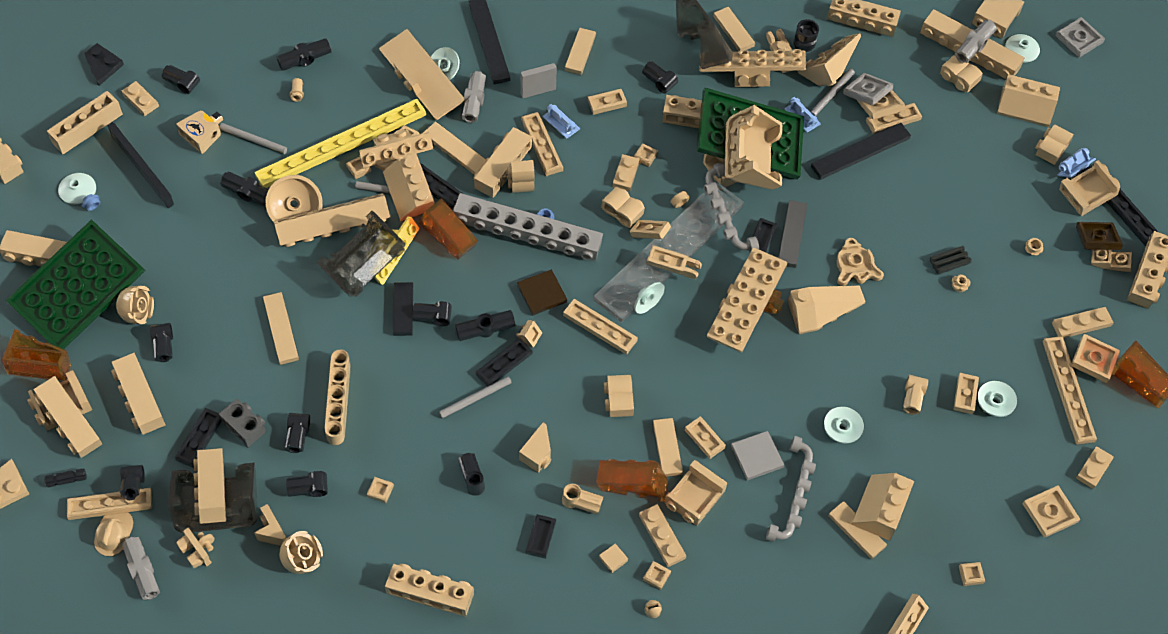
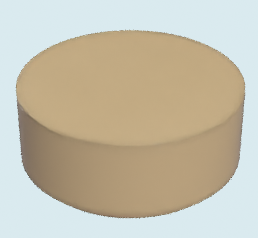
(680, 199)

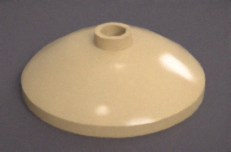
(289, 189)

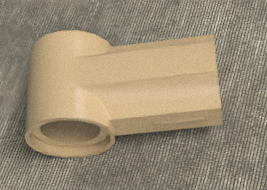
(915, 390)
(584, 500)

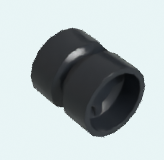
(806, 35)

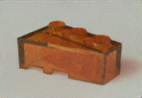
(448, 229)
(35, 359)
(1142, 374)
(633, 477)

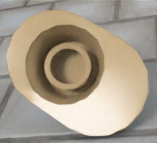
(112, 533)

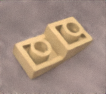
(1112, 260)

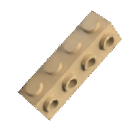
(860, 15)
(682, 111)
(84, 122)
(494, 170)
(1150, 271)
(138, 394)
(67, 416)
(210, 486)
(429, 589)

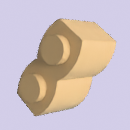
(963, 75)
(1054, 144)
(521, 176)
(623, 207)
(619, 396)

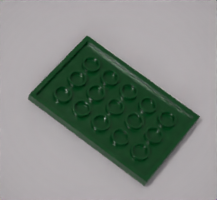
(717, 109)
(75, 285)

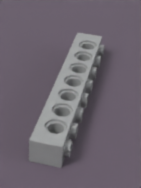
(521, 219)

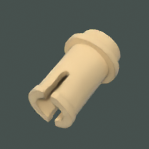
(296, 93)

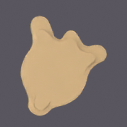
(856, 263)

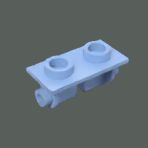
(797, 107)
(560, 121)
(1070, 168)

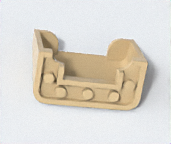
(749, 148)

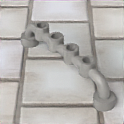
(724, 216)
(798, 502)

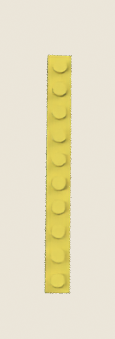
(341, 143)

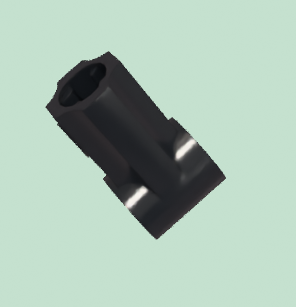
(183, 80)
(663, 80)
(437, 313)
(161, 337)
(297, 427)
(472, 473)
(131, 481)
(314, 485)

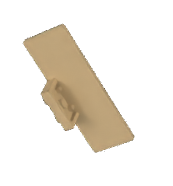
(754, 67)
(421, 74)
(746, 300)

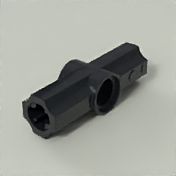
(303, 54)
(246, 189)
(474, 328)

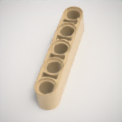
(335, 388)

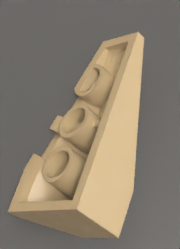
(831, 62)
(819, 305)

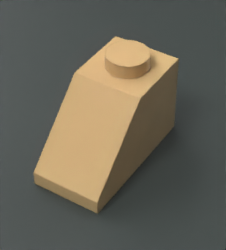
(537, 450)

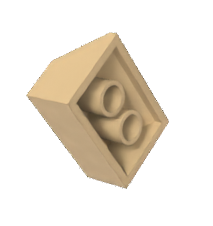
(1028, 100)
(408, 187)
(883, 504)

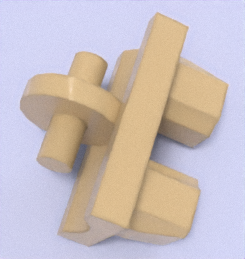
(199, 556)

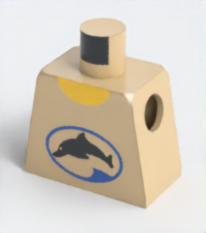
(200, 129)

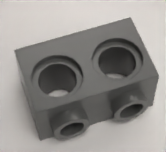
(239, 425)

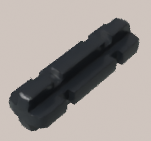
(65, 477)

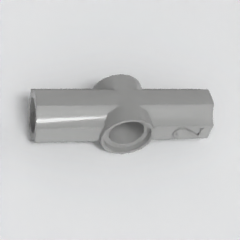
(975, 41)
(474, 97)
(140, 568)

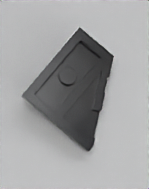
(102, 63)

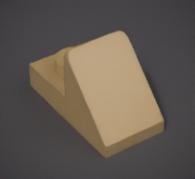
(272, 531)

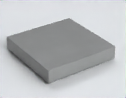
(1080, 37)
(538, 80)
(868, 89)
(757, 455)

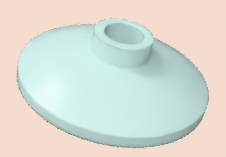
(1024, 46)
(446, 56)
(75, 194)
(649, 297)
(1000, 392)
(843, 417)

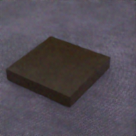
(1099, 235)
(542, 292)

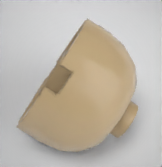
(135, 304)
(300, 553)

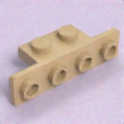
(395, 146)

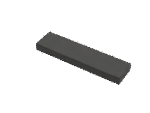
(793, 232)

